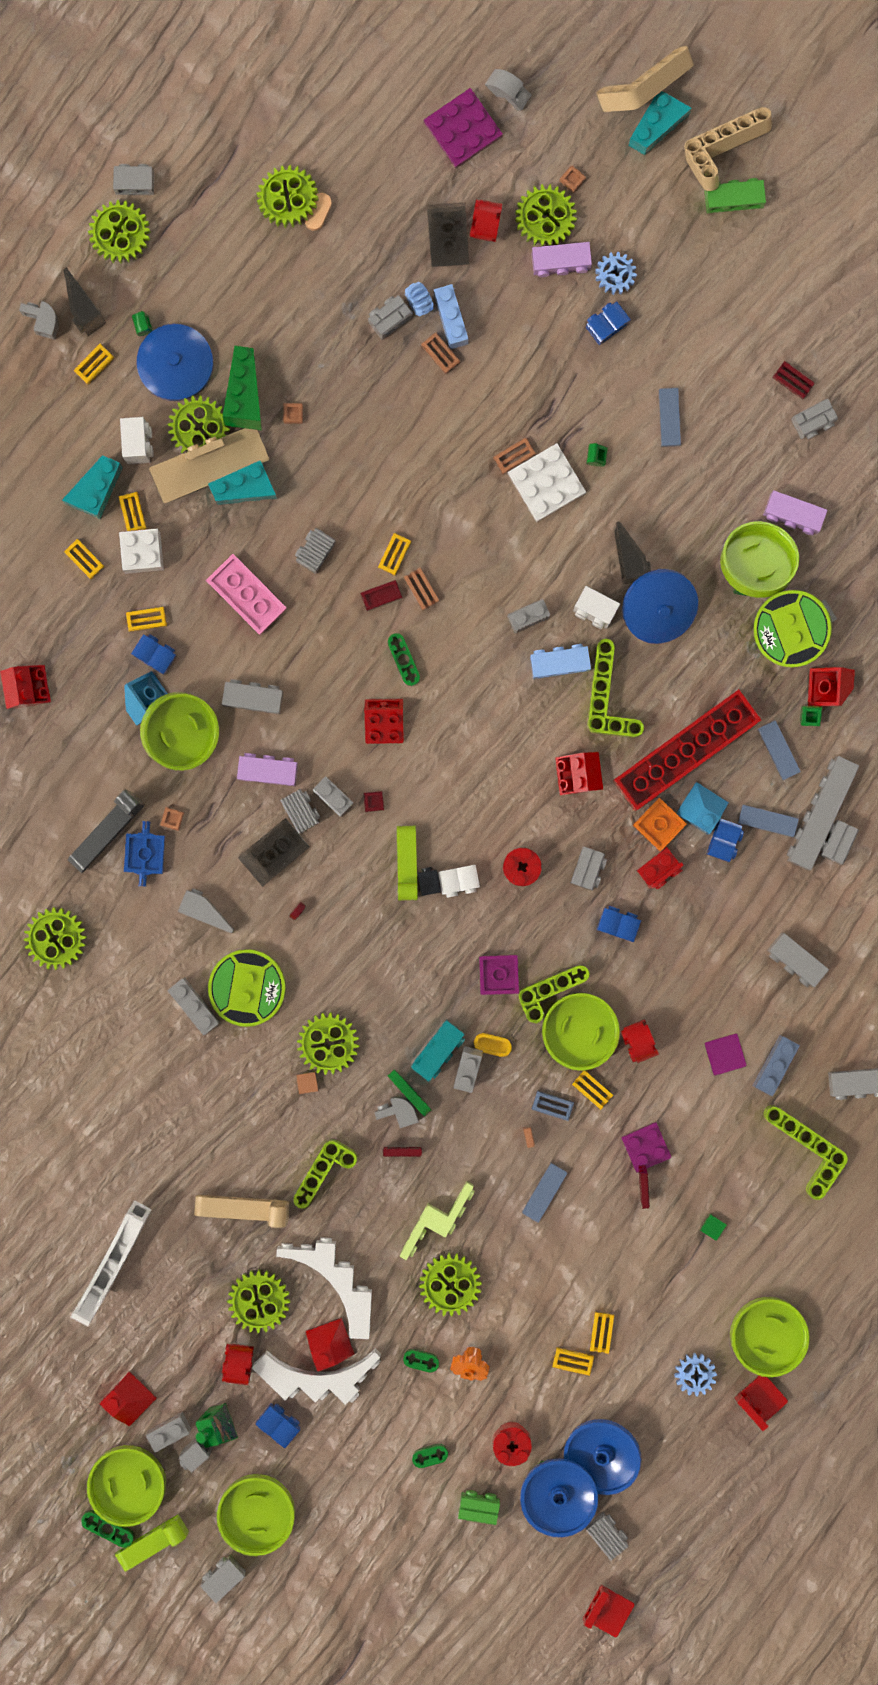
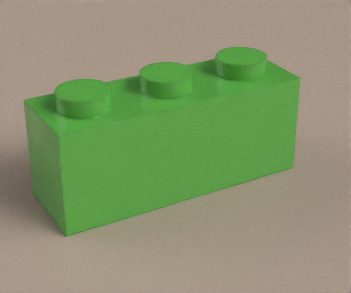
(736, 196)

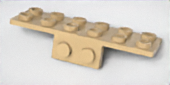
(207, 463)

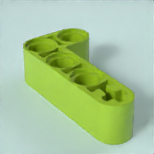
(407, 863)
(554, 989)
(319, 1174)
(168, 1533)

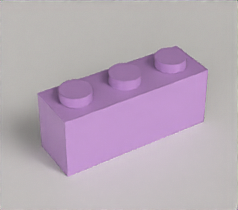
(561, 259)
(794, 513)
(267, 769)

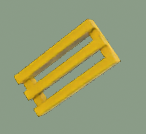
(89, 379)
(140, 512)
(401, 539)
(95, 570)
(140, 620)
(604, 1100)
(609, 1333)
(576, 1354)

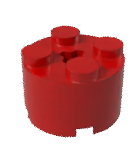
(486, 220)
(511, 864)
(640, 1041)
(237, 1364)
(522, 1444)

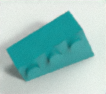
(659, 119)
(243, 485)
(95, 487)
(438, 1051)

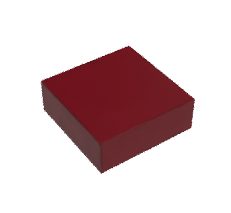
(373, 801)

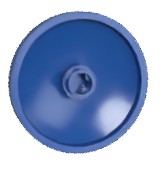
(175, 362)
(660, 606)
(606, 1453)
(559, 1497)

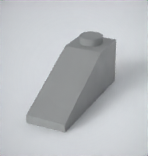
(202, 909)

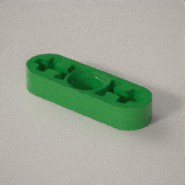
(404, 675)
(409, 1092)
(92, 1528)

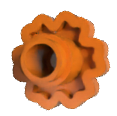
(470, 1365)

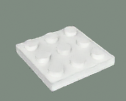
(546, 482)

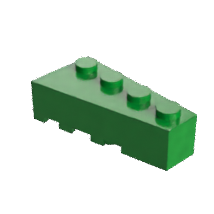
(242, 397)

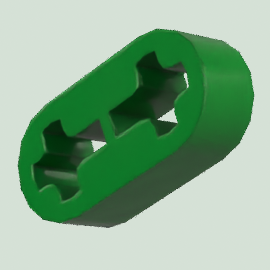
(419, 1365)
(431, 1460)

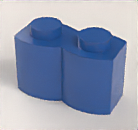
(607, 323)
(154, 654)
(724, 840)
(619, 924)
(278, 1425)

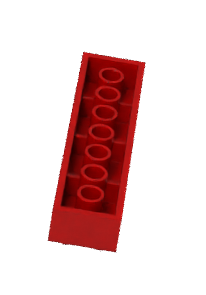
(686, 750)

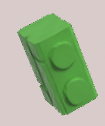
(479, 1507)

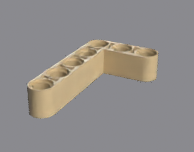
(648, 84)
(721, 139)
(269, 1210)

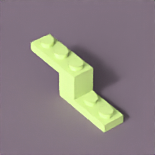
(437, 1220)

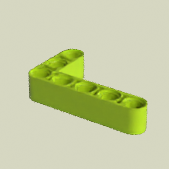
(604, 697)
(811, 1144)

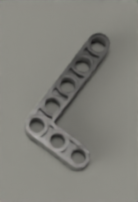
(126, 808)

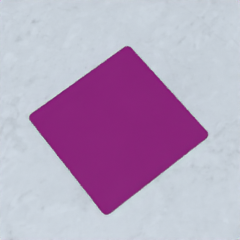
(725, 1054)

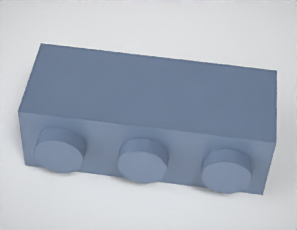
(776, 1065)

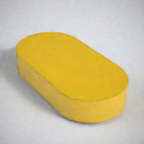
(492, 1044)

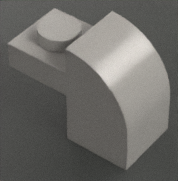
(508, 86)
(46, 318)
(401, 1108)

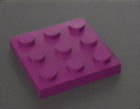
(463, 128)

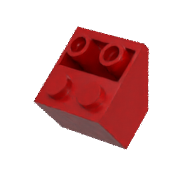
(25, 686)
(579, 773)

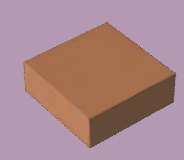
(572, 179)
(292, 413)
(172, 819)
(307, 1082)
(528, 1137)

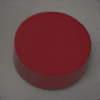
(295, 913)

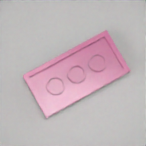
(246, 594)

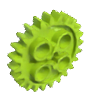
(304, 192)
(103, 224)
(534, 229)
(212, 415)
(40, 948)
(325, 1025)
(462, 1271)
(241, 1305)

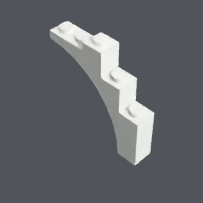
(112, 1263)
(340, 1275)
(315, 1384)

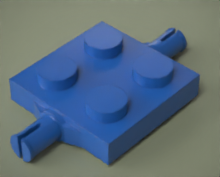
(144, 853)

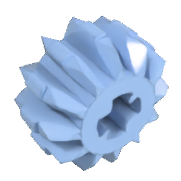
(419, 299)

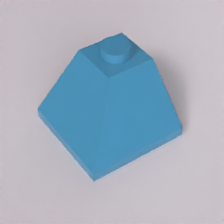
(141, 694)
(702, 808)

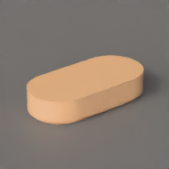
(317, 220)

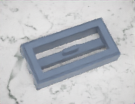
(537, 1100)

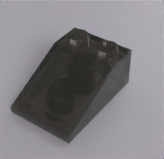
(448, 234)
(86, 315)
(631, 558)
(273, 852)

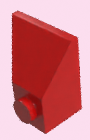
(830, 686)
(329, 1344)
(127, 1399)

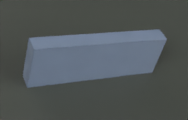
(669, 417)
(779, 750)
(768, 821)
(544, 1192)

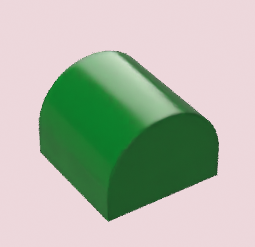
(142, 323)
(596, 455)
(810, 715)

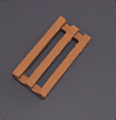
(430, 341)
(501, 464)
(429, 603)

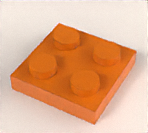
(659, 824)

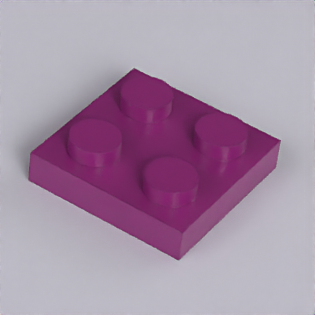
(499, 974)
(646, 1146)

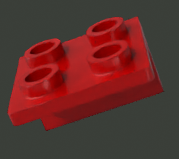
(383, 721)
(660, 868)
(761, 1400)
(608, 1611)

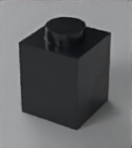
(429, 881)

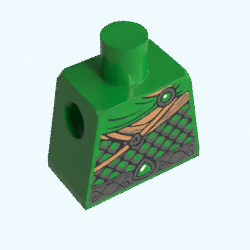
(215, 1426)

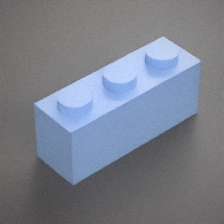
(451, 316)
(560, 661)

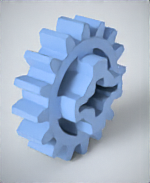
(623, 271)
(703, 1374)

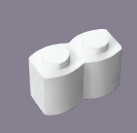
(459, 880)

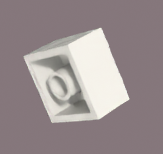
(135, 440)
(141, 551)
(595, 608)

